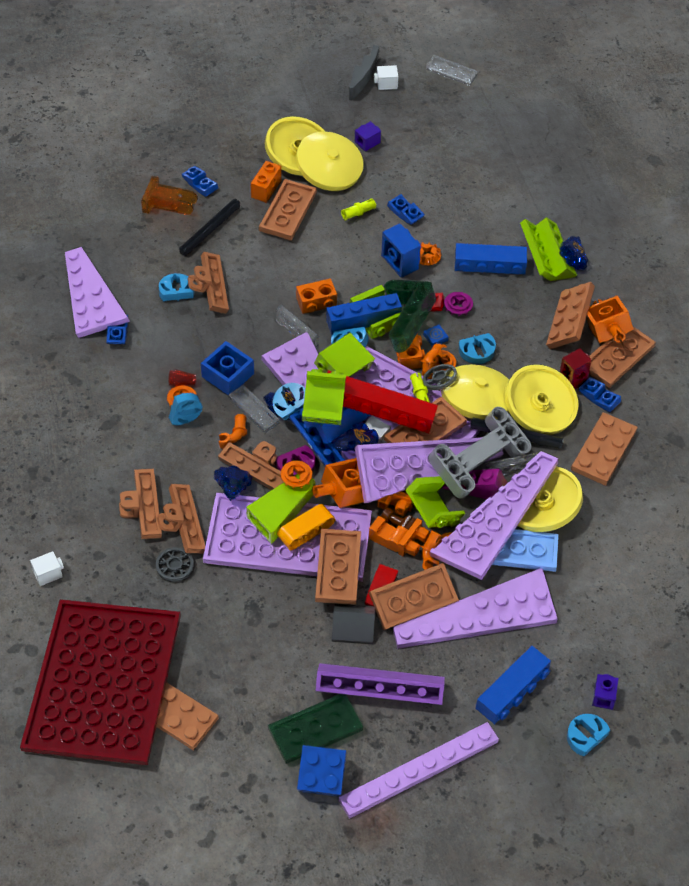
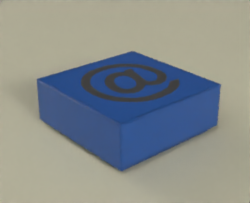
(435, 335)

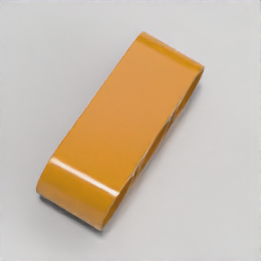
(305, 526)

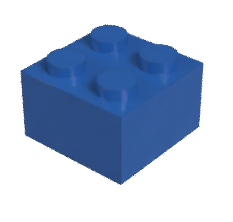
(400, 250)
(227, 368)
(321, 770)

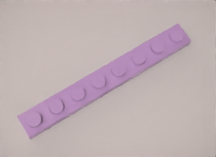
(418, 770)

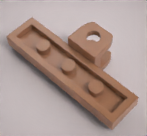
(211, 281)
(258, 465)
(143, 503)
(183, 517)

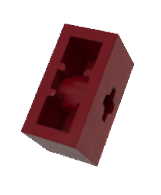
(576, 367)

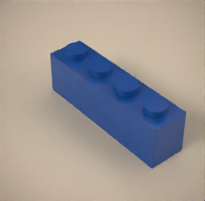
(490, 258)
(362, 312)
(513, 685)

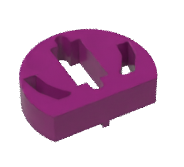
(302, 454)

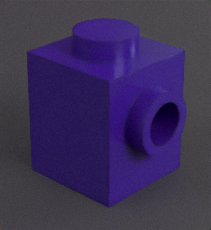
(367, 136)
(605, 691)

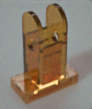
(167, 198)

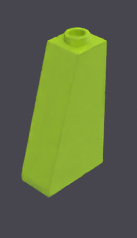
(278, 508)

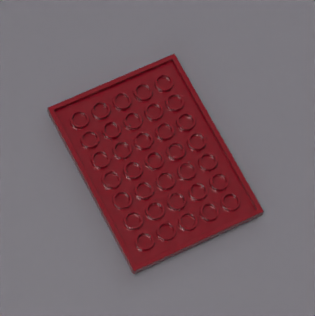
(101, 682)

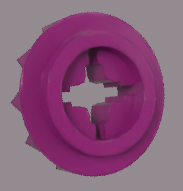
(460, 298)

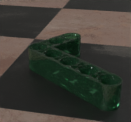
(418, 302)

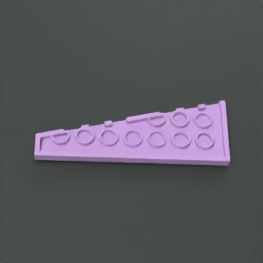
(291, 364)
(394, 466)

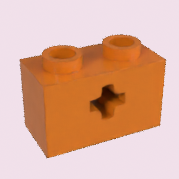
(266, 181)

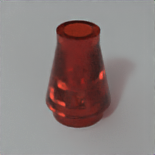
(180, 377)

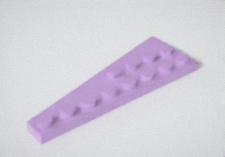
(489, 527)
(503, 608)

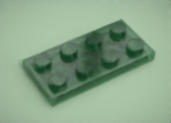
(315, 727)

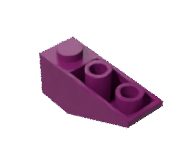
(486, 482)

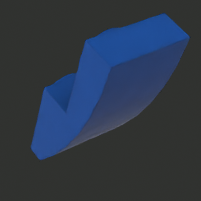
(197, 179)
(403, 209)
(117, 334)
(596, 393)

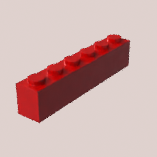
(388, 404)

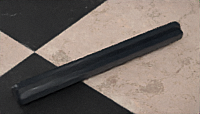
(209, 227)
(534, 437)

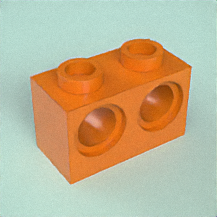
(316, 296)
(413, 355)

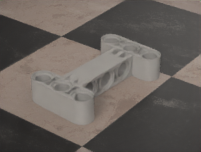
(479, 452)

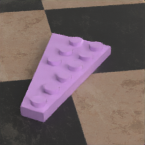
(91, 299)

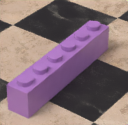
(380, 684)

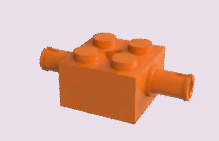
(609, 320)
(341, 482)

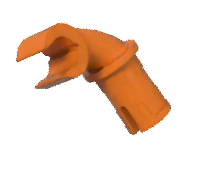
(429, 359)
(237, 432)
(432, 542)

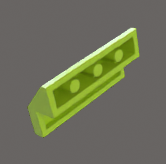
(545, 244)

